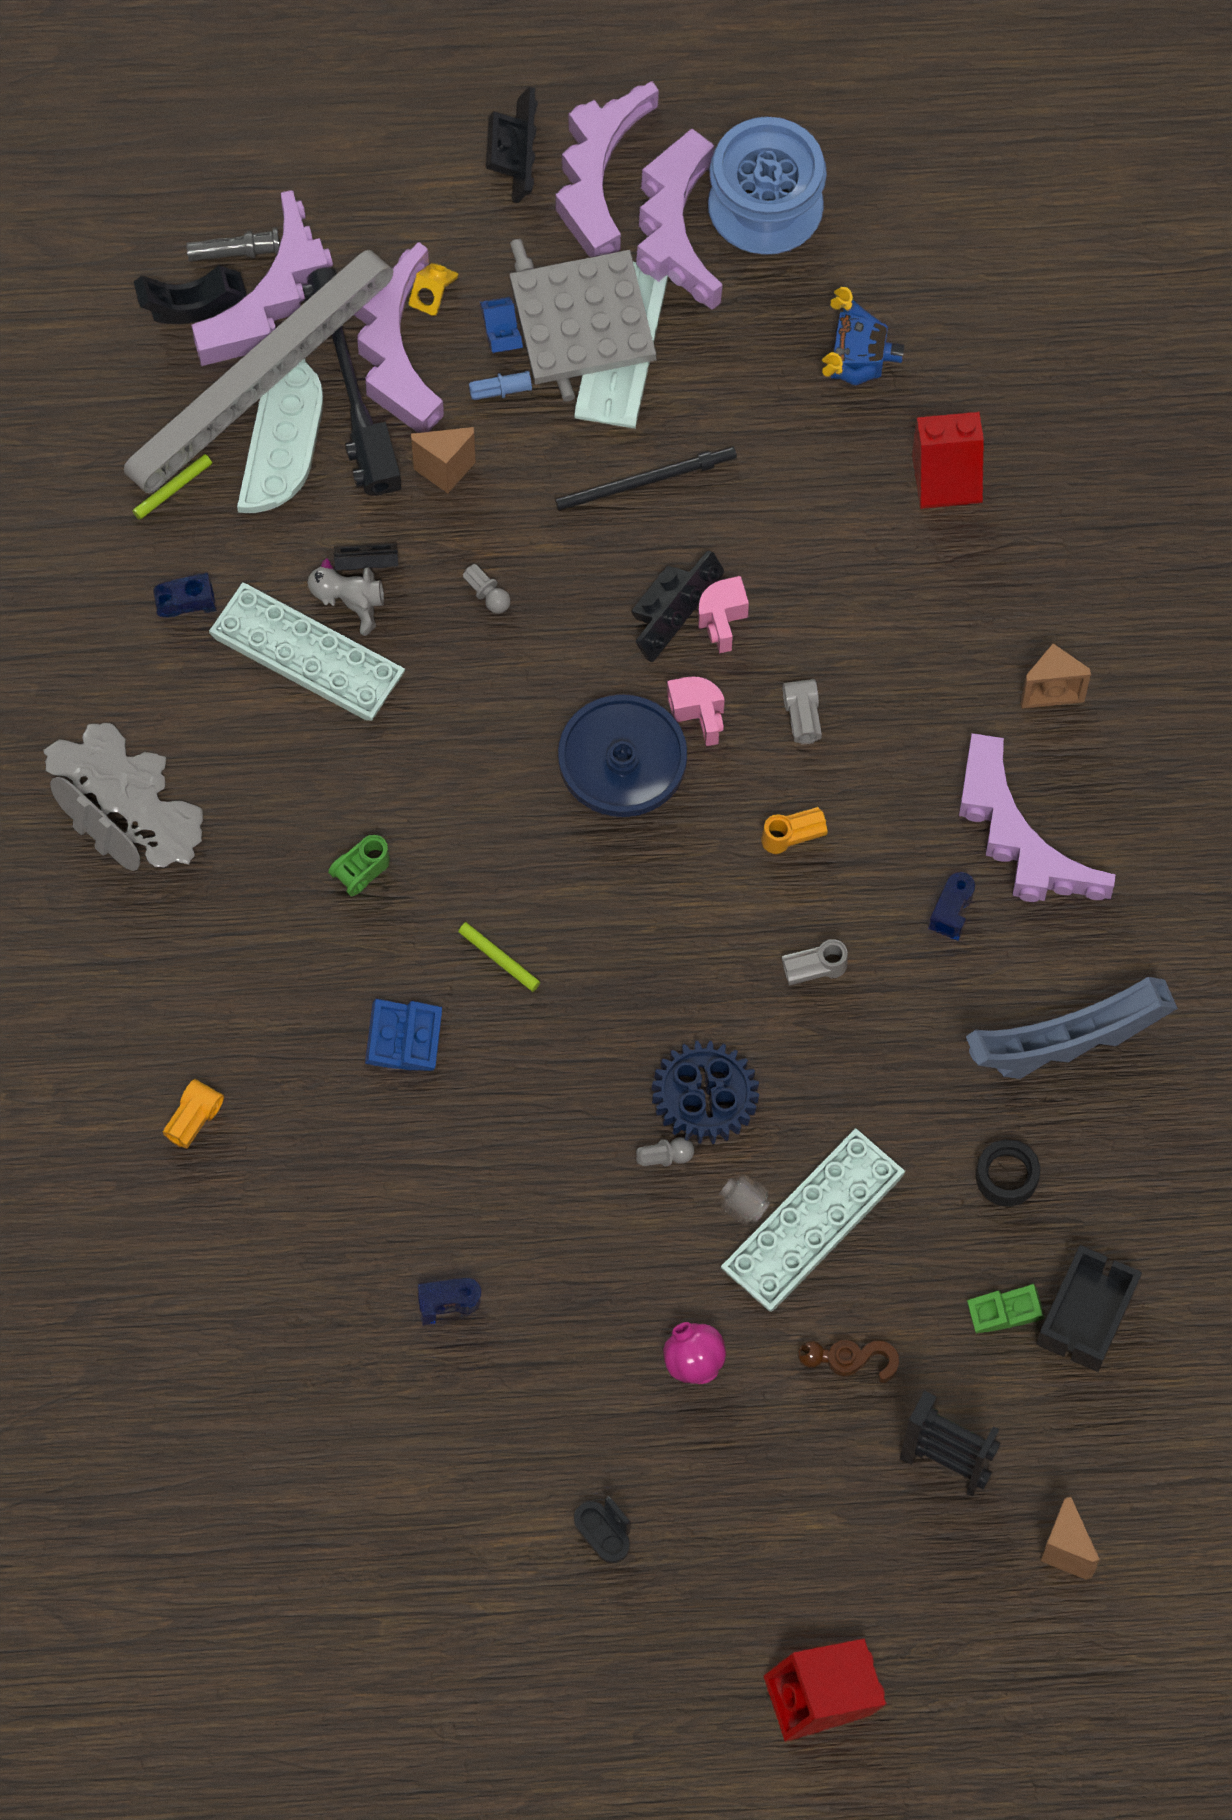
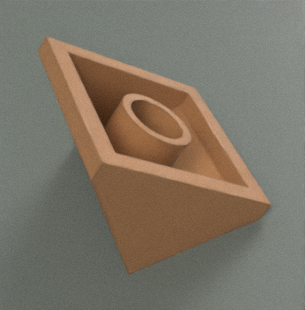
(444, 455)
(1055, 680)
(1070, 1544)

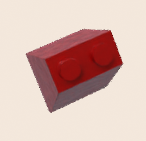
(948, 460)
(824, 1688)

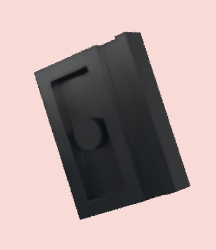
(365, 556)

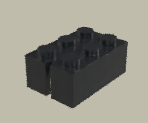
(1088, 1308)

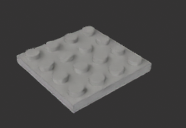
(582, 317)

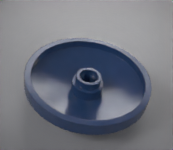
(622, 755)

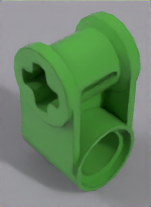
(357, 869)

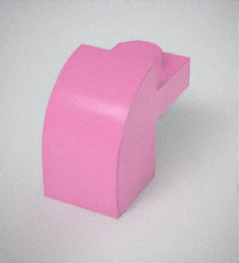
(720, 604)
(700, 699)

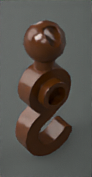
(847, 1358)

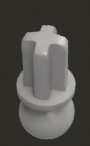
(496, 599)
(664, 1152)

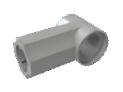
(802, 703)
(812, 963)

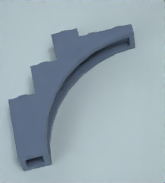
(1062, 1039)

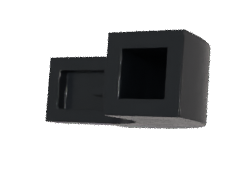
(193, 300)

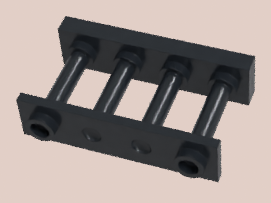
(949, 1444)

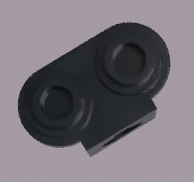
(604, 1529)

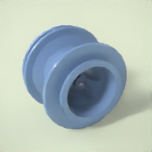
(766, 159)

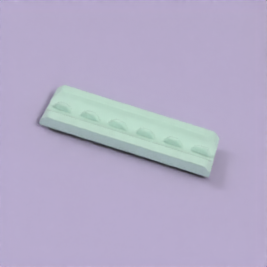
(617, 393)
(306, 652)
(813, 1220)

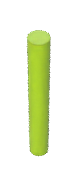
(172, 486)
(499, 957)

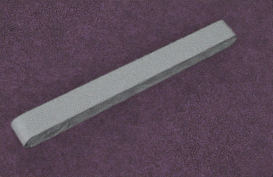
(258, 371)

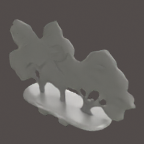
(123, 787)

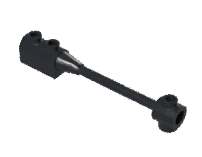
(369, 441)

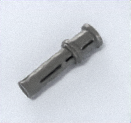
(249, 244)

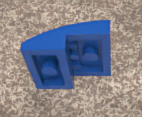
(403, 1035)

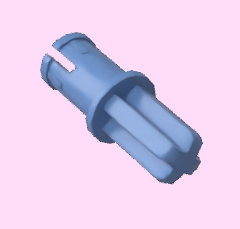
(500, 385)

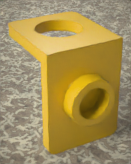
(434, 278)

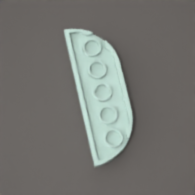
(282, 441)

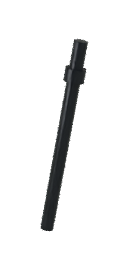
(703, 461)

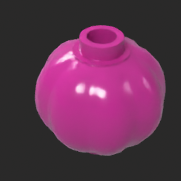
(694, 1353)

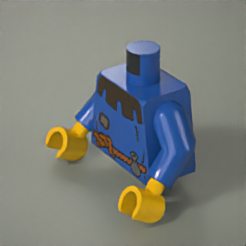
(859, 343)

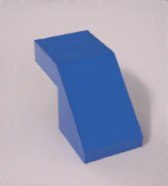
(501, 324)

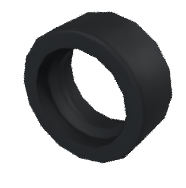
(1008, 1148)

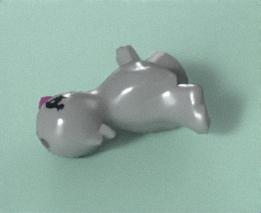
(356, 592)

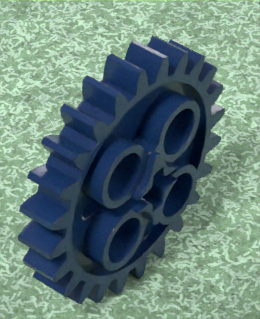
(675, 1095)

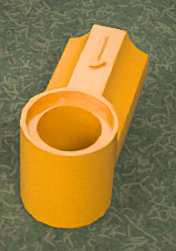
(795, 828)
(197, 1105)

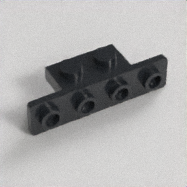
(512, 144)
(672, 601)

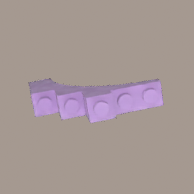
(598, 133)
(667, 248)
(275, 297)
(393, 379)
(1011, 838)

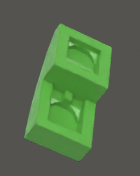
(1005, 1310)

